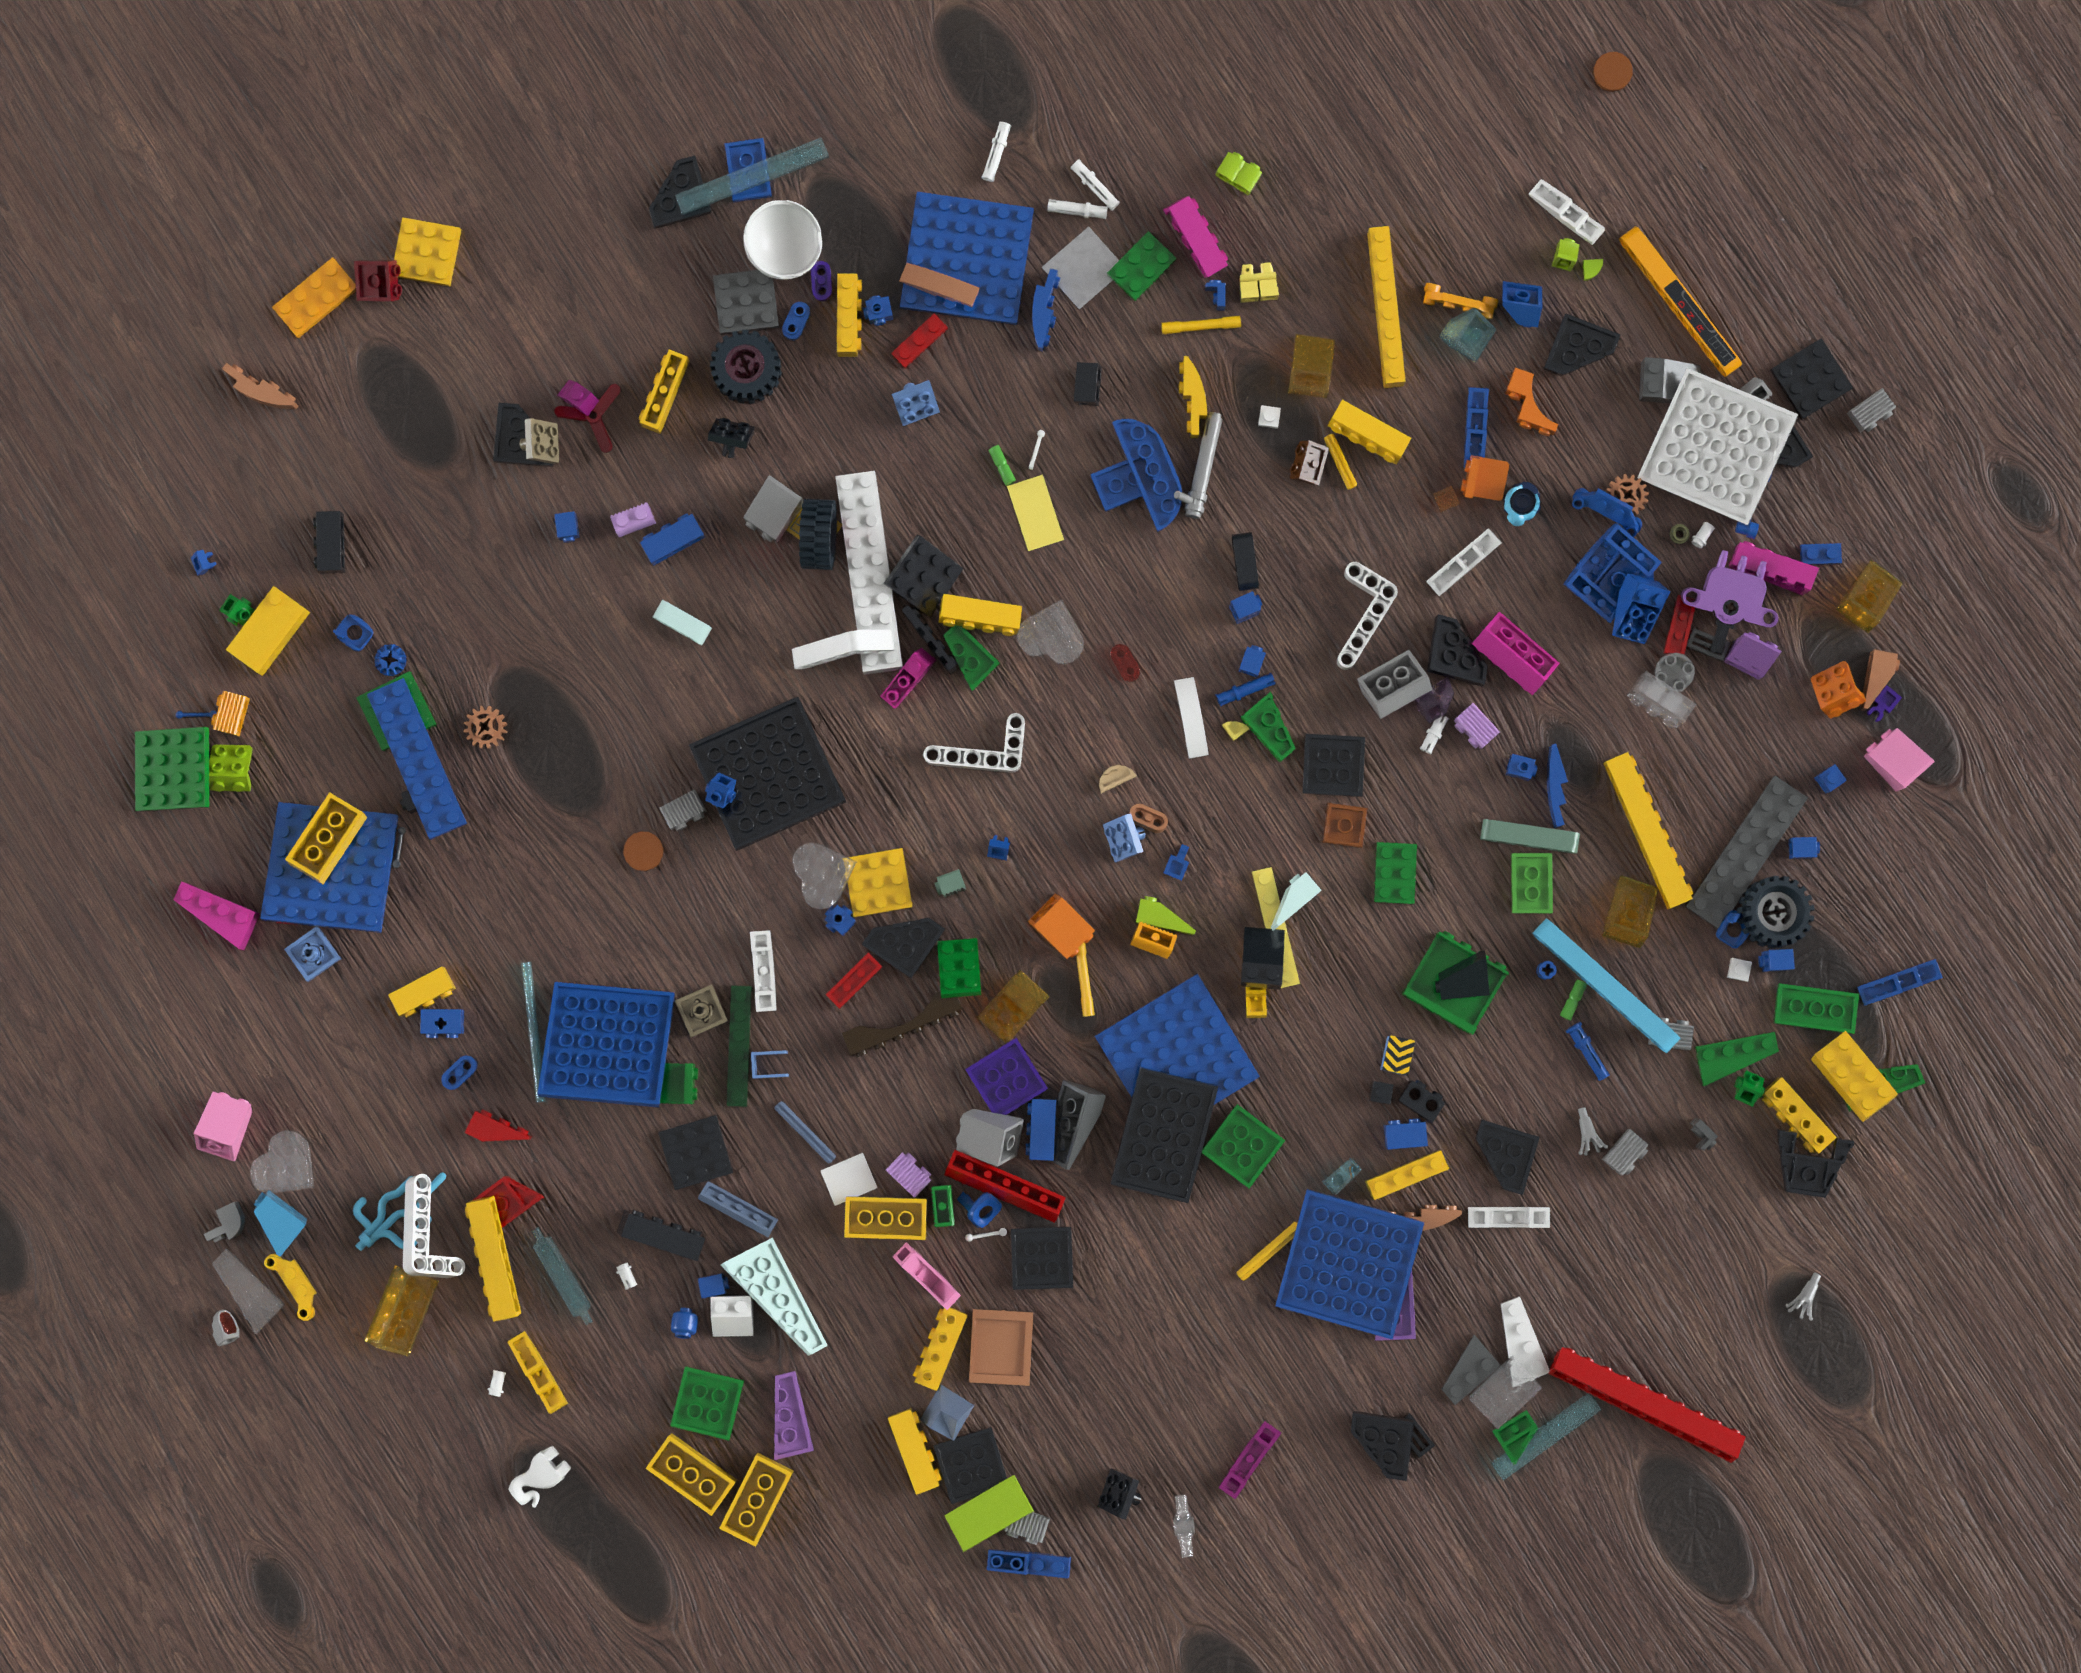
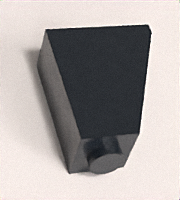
(1465, 978)

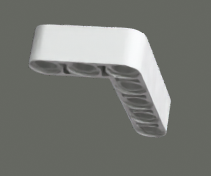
(1369, 616)
(842, 646)
(982, 755)
(421, 1234)

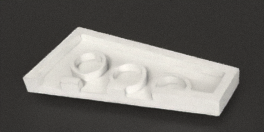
(1521, 1339)

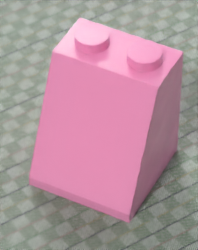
(1897, 759)
(223, 1126)

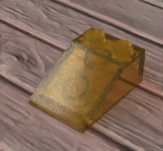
(1869, 596)
(1630, 912)

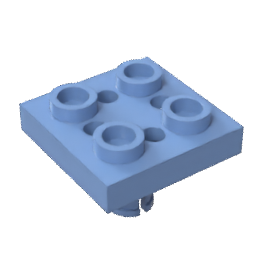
(913, 399)
(1123, 837)
(300, 951)

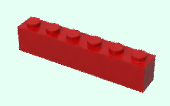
(1004, 1186)

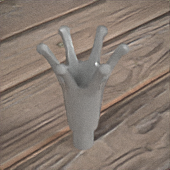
(1588, 1133)
(1806, 1297)

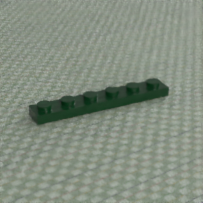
(739, 1046)

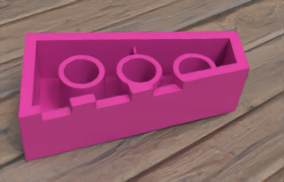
(1197, 236)
(1780, 570)
(223, 916)

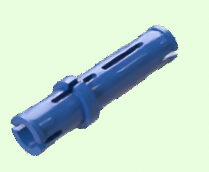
(1243, 690)

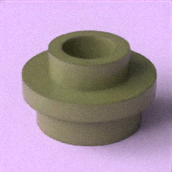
(1685, 533)

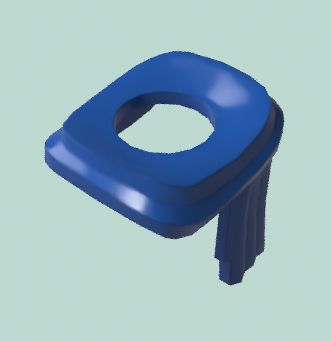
(341, 632)
(1721, 934)
(974, 1208)

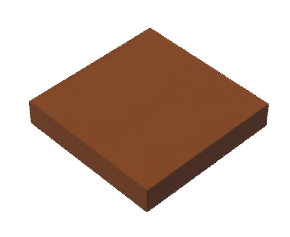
(1344, 825)

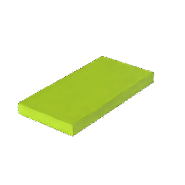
(989, 1513)

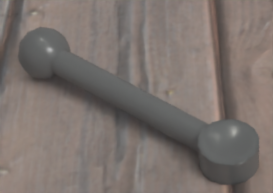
(396, 863)

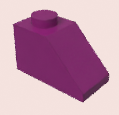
(578, 397)

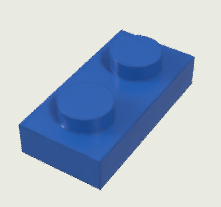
(1821, 554)

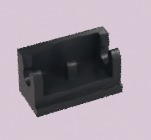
(1087, 383)

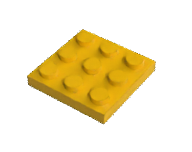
(427, 251)
(879, 883)

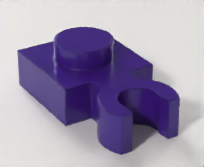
(1885, 702)

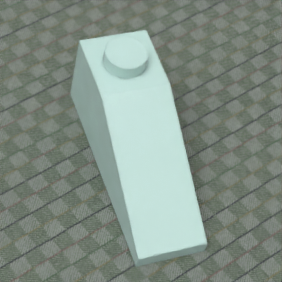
(1295, 896)

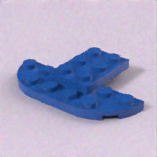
(1144, 474)

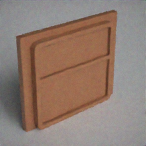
(1001, 1347)

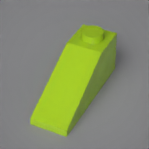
(1161, 917)

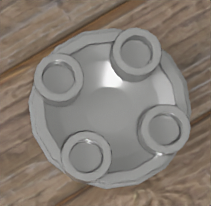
(1675, 671)

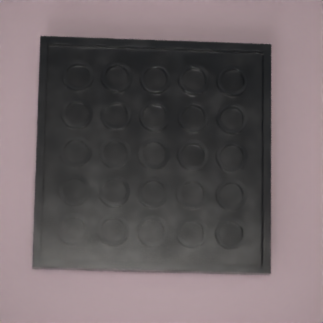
(777, 772)

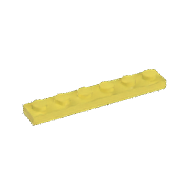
(1269, 904)

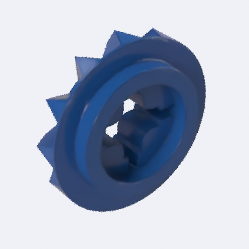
(395, 667)

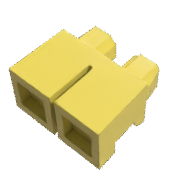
(1249, 284)

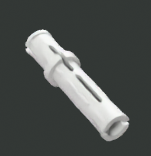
(998, 145)
(1094, 184)
(1086, 210)

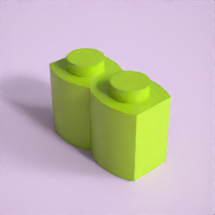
(1239, 173)

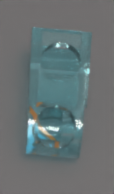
(1342, 1176)

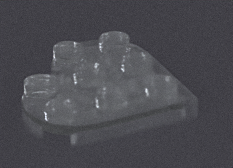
(1052, 634)
(822, 873)
(285, 1165)

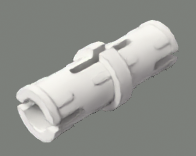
(1434, 734)

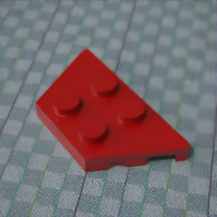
(511, 1198)

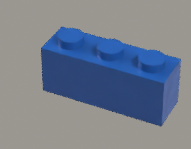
(672, 539)
(1041, 1129)

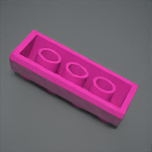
(1515, 653)

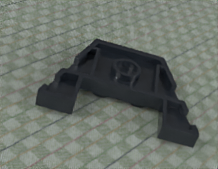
(1810, 1173)

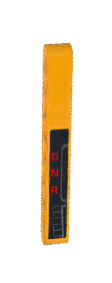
(1680, 301)

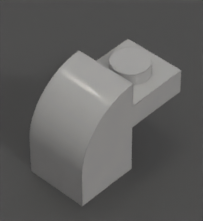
(232, 1223)

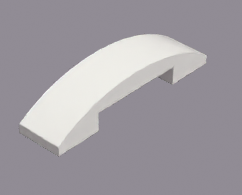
(1191, 717)
(763, 970)
(1508, 1217)

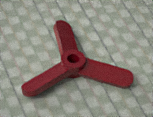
(597, 423)

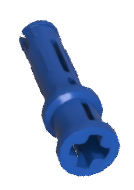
(1583, 1043)

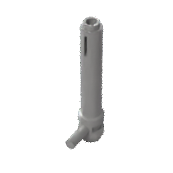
(1197, 495)

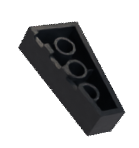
(661, 1235)

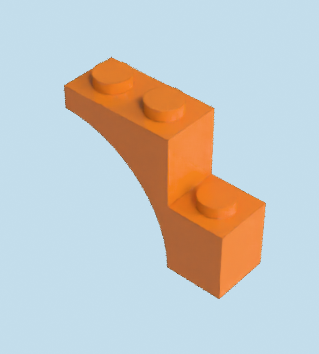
(1529, 416)

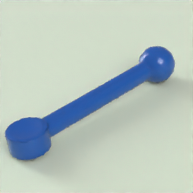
(180, 714)

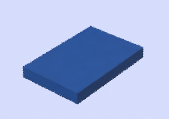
(741, 155)

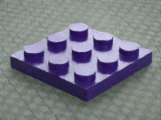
(1006, 1078)

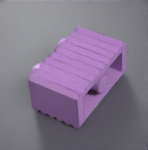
(633, 519)
(1476, 726)
(909, 1174)

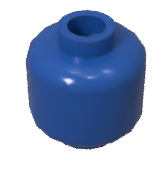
(684, 1323)

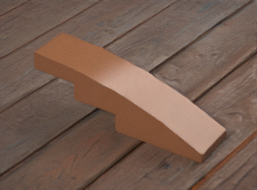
(939, 284)

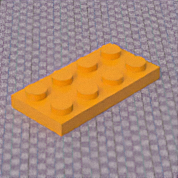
(315, 297)

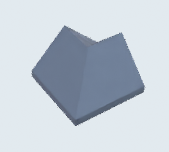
(946, 1412)

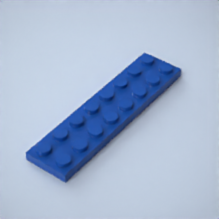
(417, 759)

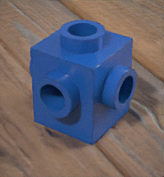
(878, 317)
(720, 790)
(846, 922)

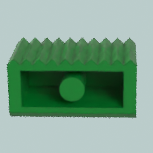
(943, 1206)

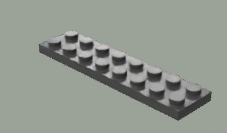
(1746, 852)

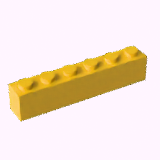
(493, 1258)

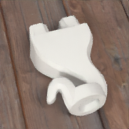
(541, 1474)

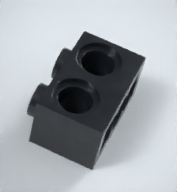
(1419, 1105)

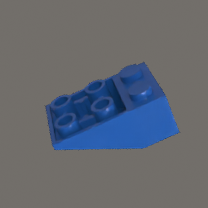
(1638, 608)

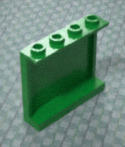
(1460, 1012)

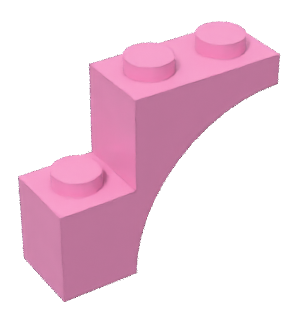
(926, 1275)

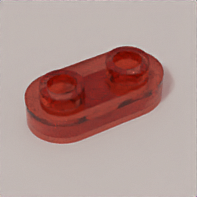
(1125, 662)

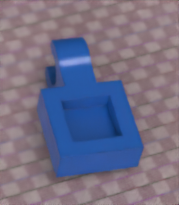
(1177, 865)

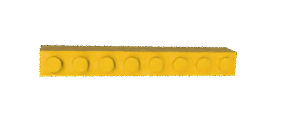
(1386, 307)
(1647, 830)

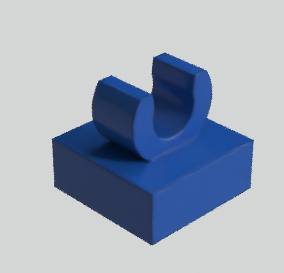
(201, 563)
(998, 849)

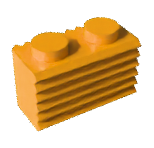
(230, 713)
(1153, 940)

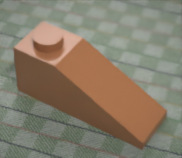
(1879, 672)

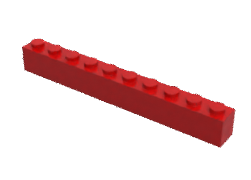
(1647, 1405)

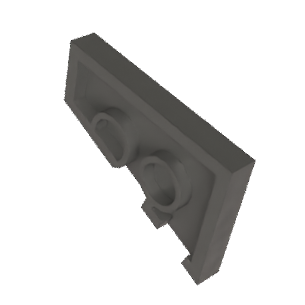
(1471, 1370)

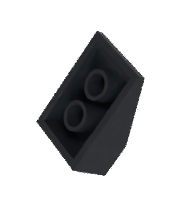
(1262, 958)

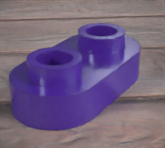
(821, 281)

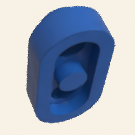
(797, 320)
(459, 1072)

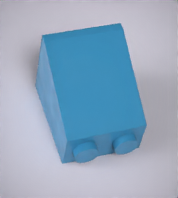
(278, 1220)

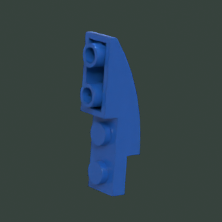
(1043, 317)
(1028, 1563)

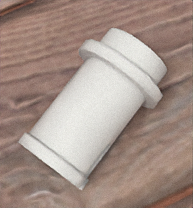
(1699, 540)
(626, 1275)
(497, 1383)

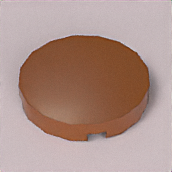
(1613, 71)
(643, 851)

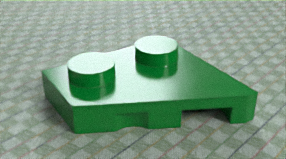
(1516, 1435)

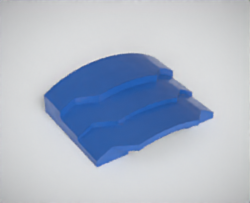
(1605, 567)

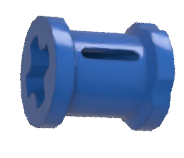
(1541, 974)

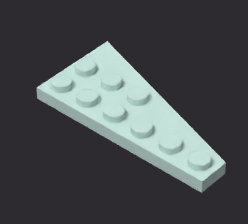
(769, 1282)

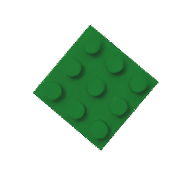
(420, 702)
(1243, 1146)
(707, 1403)

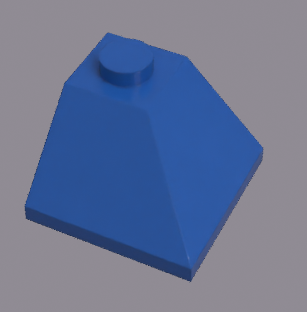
(1522, 302)

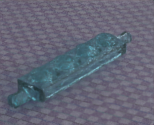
(562, 1276)

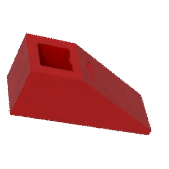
(486, 1128)

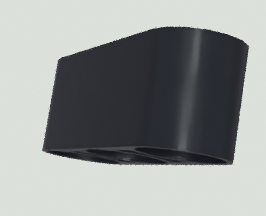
(1245, 561)

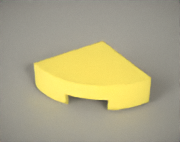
(1235, 729)

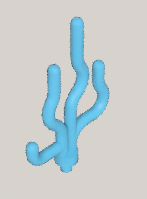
(378, 1228)

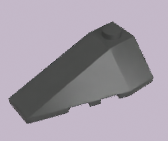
(1078, 1114)

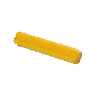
(1340, 461)

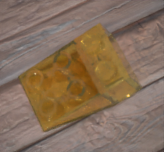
(1311, 366)
(1013, 1006)

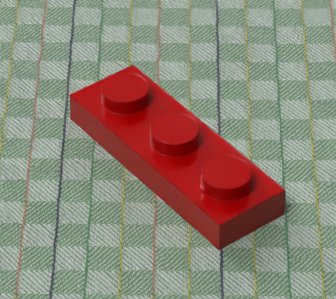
(919, 340)
(1679, 627)
(854, 980)

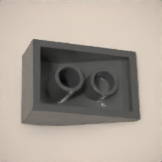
(1661, 378)

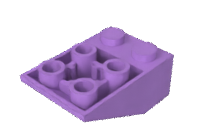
(1752, 655)

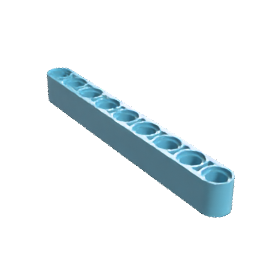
(1606, 985)

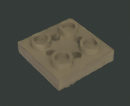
(541, 441)
(701, 1010)

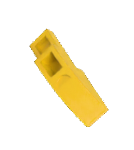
(1192, 389)

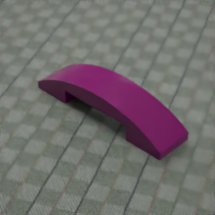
(1249, 1459)

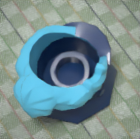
(1521, 503)

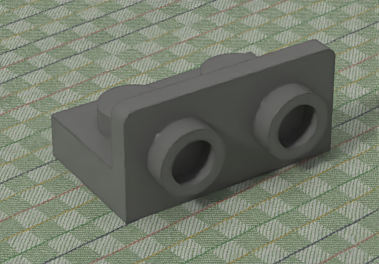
(1702, 1131)

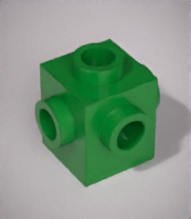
(237, 610)
(1749, 1088)

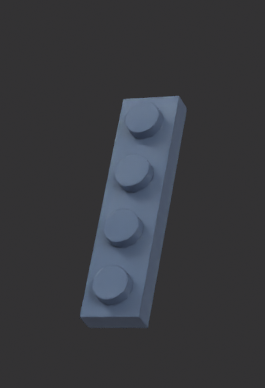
(738, 1209)

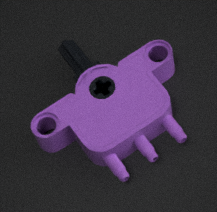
(1734, 586)

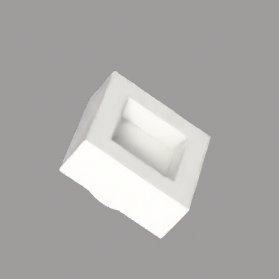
(1269, 417)
(1739, 969)

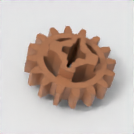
(1633, 500)
(480, 734)

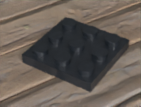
(1811, 379)
(923, 575)
(1333, 765)
(695, 1152)
(1042, 1258)
(970, 1464)

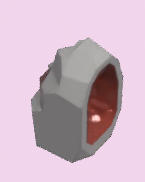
(224, 1328)

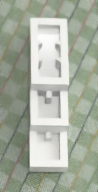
(1566, 211)
(1464, 562)

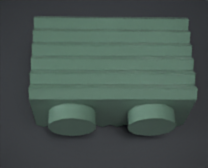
(950, 883)

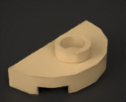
(1115, 776)

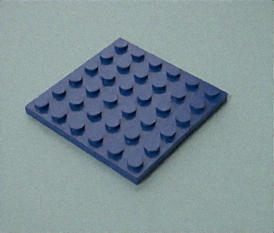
(975, 244)
(354, 890)
(1181, 1037)
(606, 1044)
(1349, 1264)

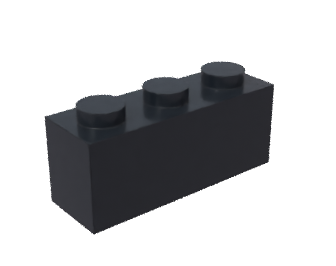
(329, 542)

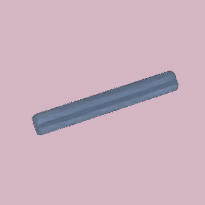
(805, 1132)

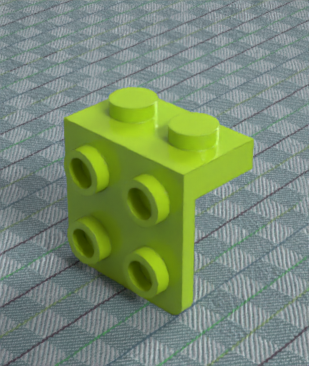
(230, 768)

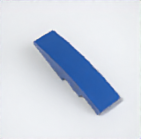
(1476, 422)
(1555, 778)
(1899, 982)

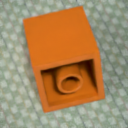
(1061, 926)

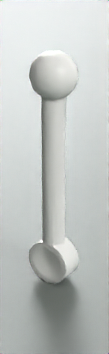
(1040, 433)
(969, 1237)

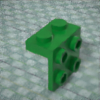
(679, 1084)

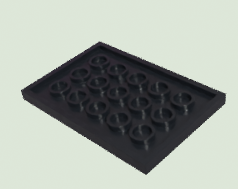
(1164, 1135)

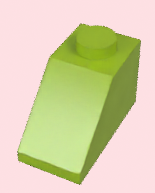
(1566, 254)

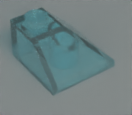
(1468, 333)

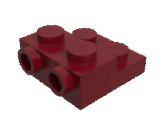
(377, 280)

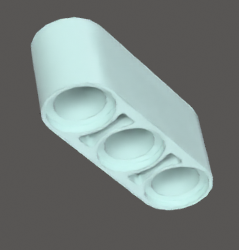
(682, 622)

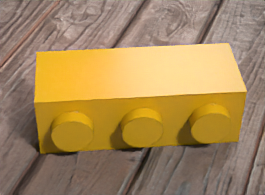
(422, 992)

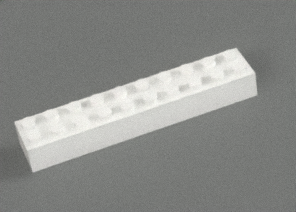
(868, 565)

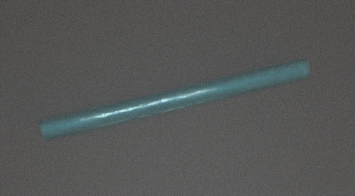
(532, 1026)

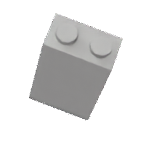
(773, 510)
(989, 1136)

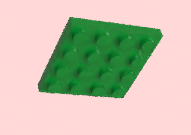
(172, 769)

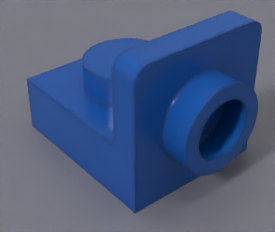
(1219, 297)

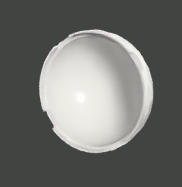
(782, 239)

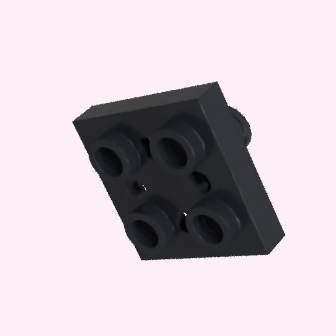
(731, 435)
(1119, 1494)

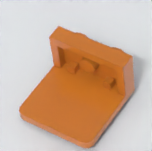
(1485, 478)
(1836, 690)

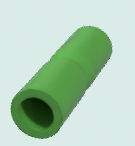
(1003, 468)
(1574, 997)

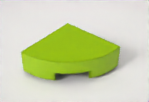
(1591, 268)

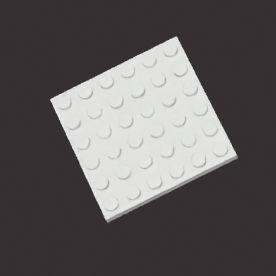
(1717, 446)

